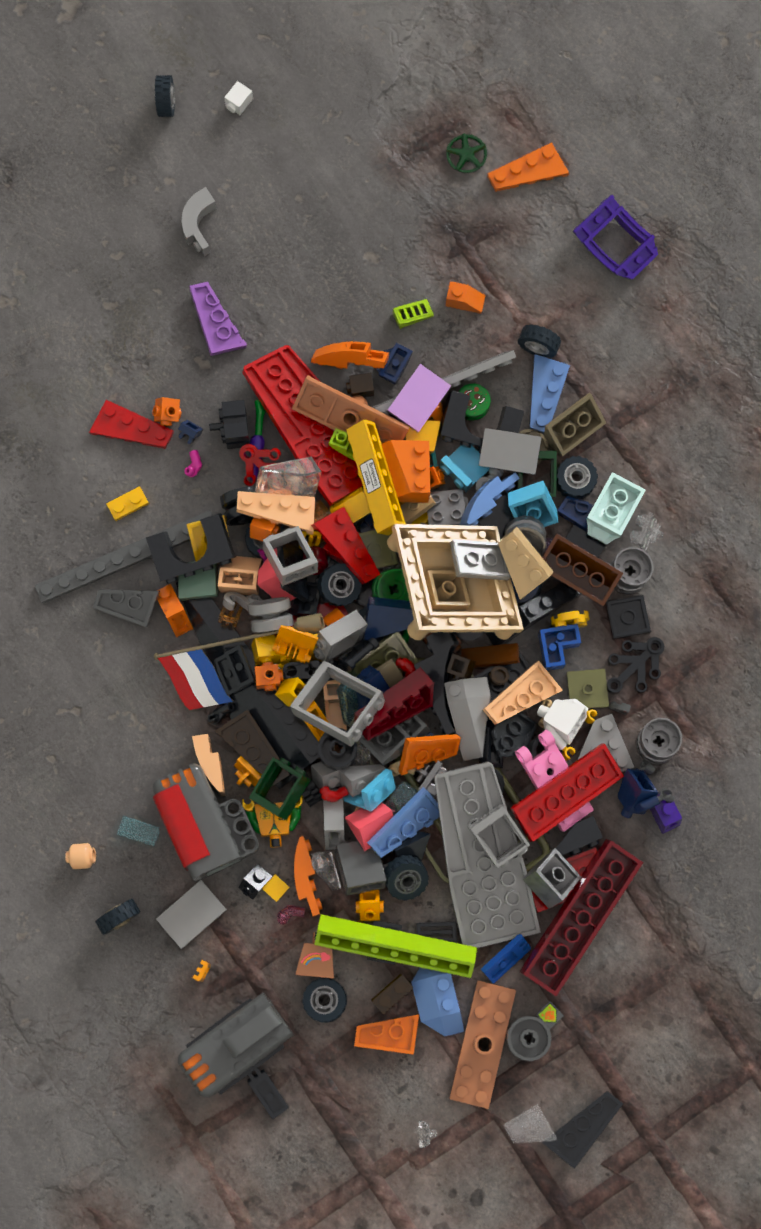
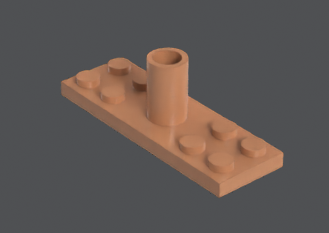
(342, 411)
(478, 1068)

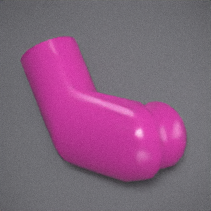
(195, 465)

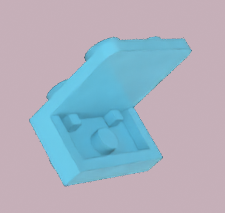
(463, 467)
(374, 792)

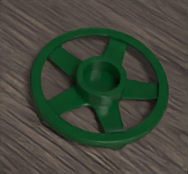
(466, 153)

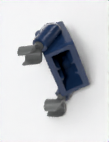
(639, 793)

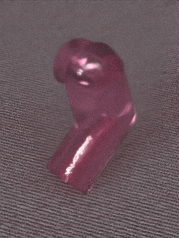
(289, 911)

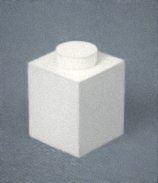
(238, 98)

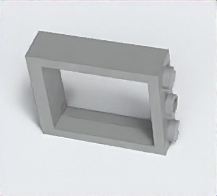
(315, 685)

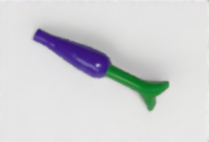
(258, 440)

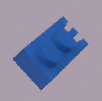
(506, 958)

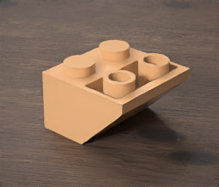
(240, 576)

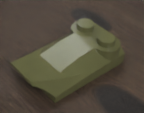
(389, 647)

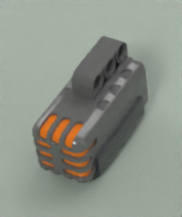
(234, 1046)

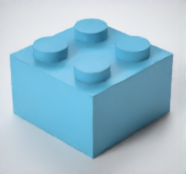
(534, 502)

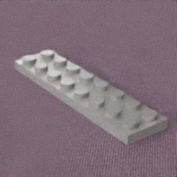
(467, 374)

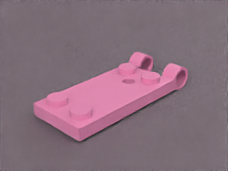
(537, 772)

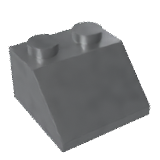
(552, 878)

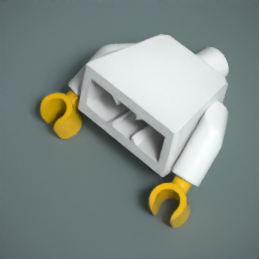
(564, 721)

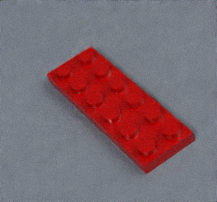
(567, 792)

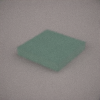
(198, 585)

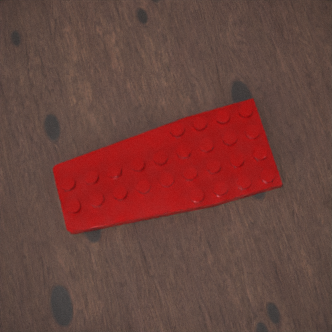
(277, 383)

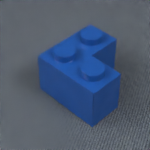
(552, 643)

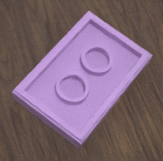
(419, 398)

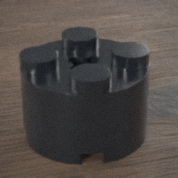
(332, 759)

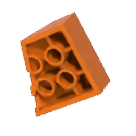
(409, 469)

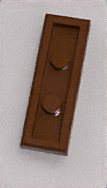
(493, 655)

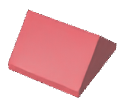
(367, 823)

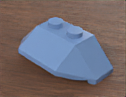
(437, 1001)

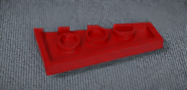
(124, 424)
(343, 537)

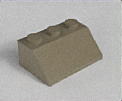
(574, 425)

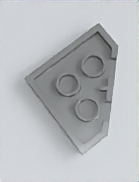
(606, 731)

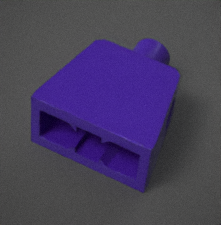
(666, 816)

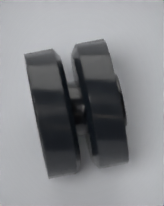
(229, 503)

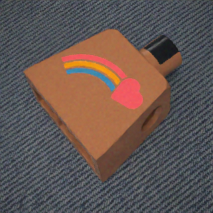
(315, 961)

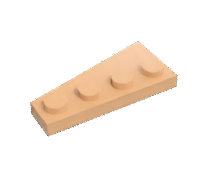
(524, 692)

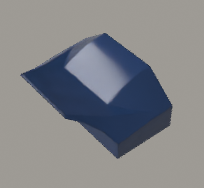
(396, 364)

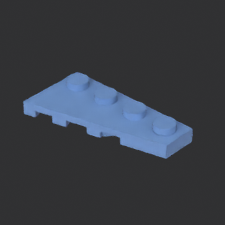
(546, 390)
(412, 817)

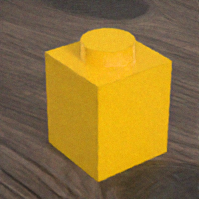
(289, 690)

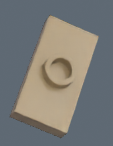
(412, 511)

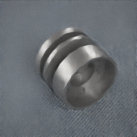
(639, 566)
(664, 732)

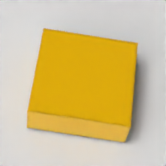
(275, 888)

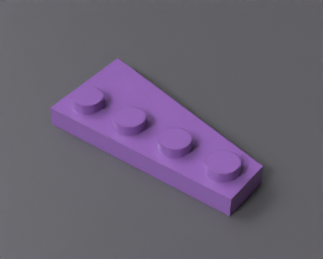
(215, 322)

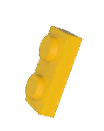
(127, 503)

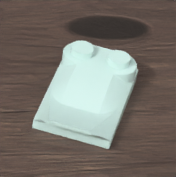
(613, 509)

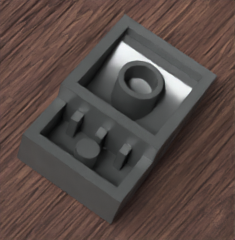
(391, 742)

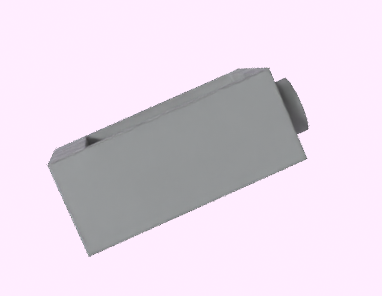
(297, 570)
(339, 636)
(486, 820)

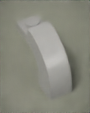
(195, 209)

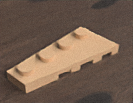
(279, 508)

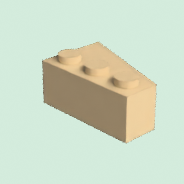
(523, 562)

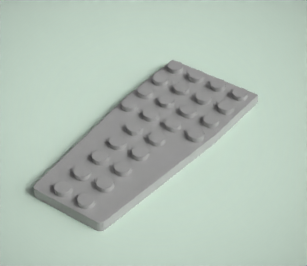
(487, 900)

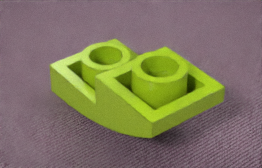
(340, 443)

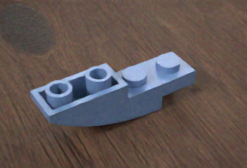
(485, 498)

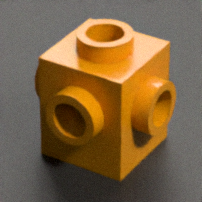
(370, 906)

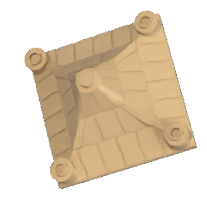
(440, 598)

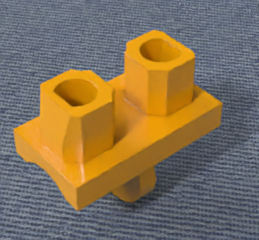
(246, 773)

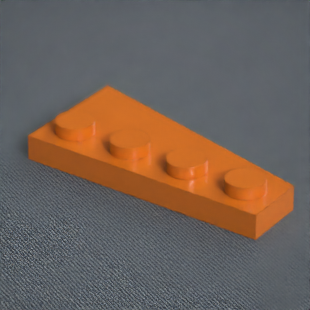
(533, 167)

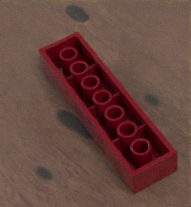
(581, 917)

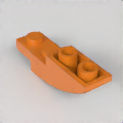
(344, 353)
(303, 870)

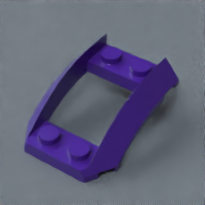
(598, 220)

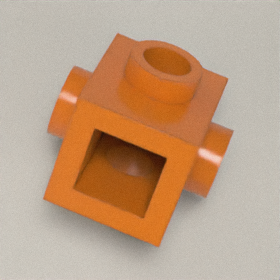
(166, 411)
(265, 670)

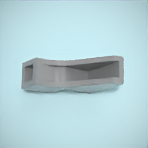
(353, 777)

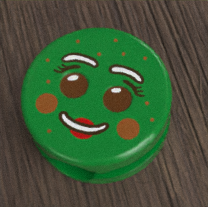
(478, 402)

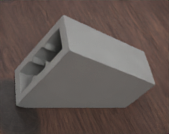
(333, 823)

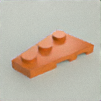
(426, 749)
(389, 1035)

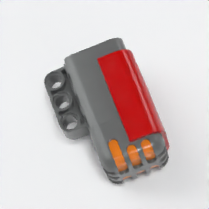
(200, 827)

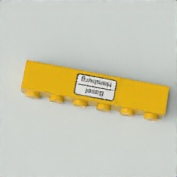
(375, 476)

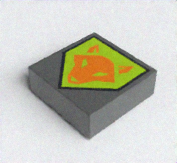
(549, 1015)

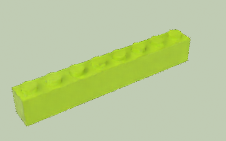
(395, 946)

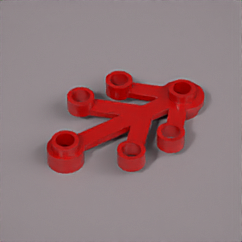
(255, 454)

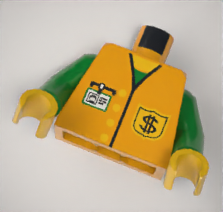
(269, 824)

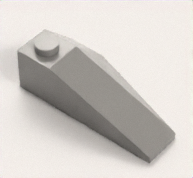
(466, 701)

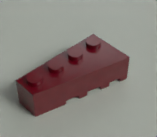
(401, 702)

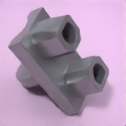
(423, 773)

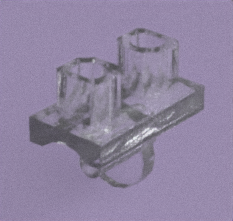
(649, 531)

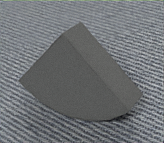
(620, 708)

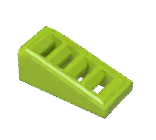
(415, 319)

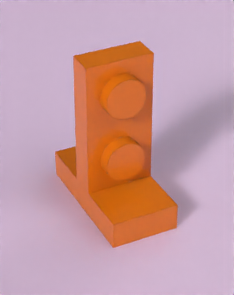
(174, 610)

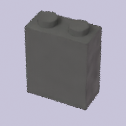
(359, 869)

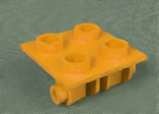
(295, 641)

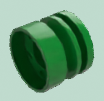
(387, 579)

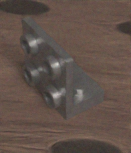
(448, 507)

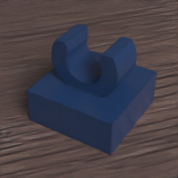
(190, 429)

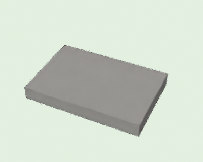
(510, 451)
(478, 560)
(191, 914)

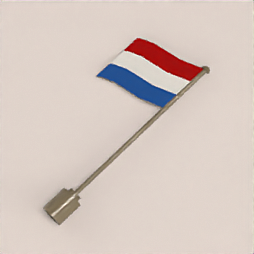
(196, 675)

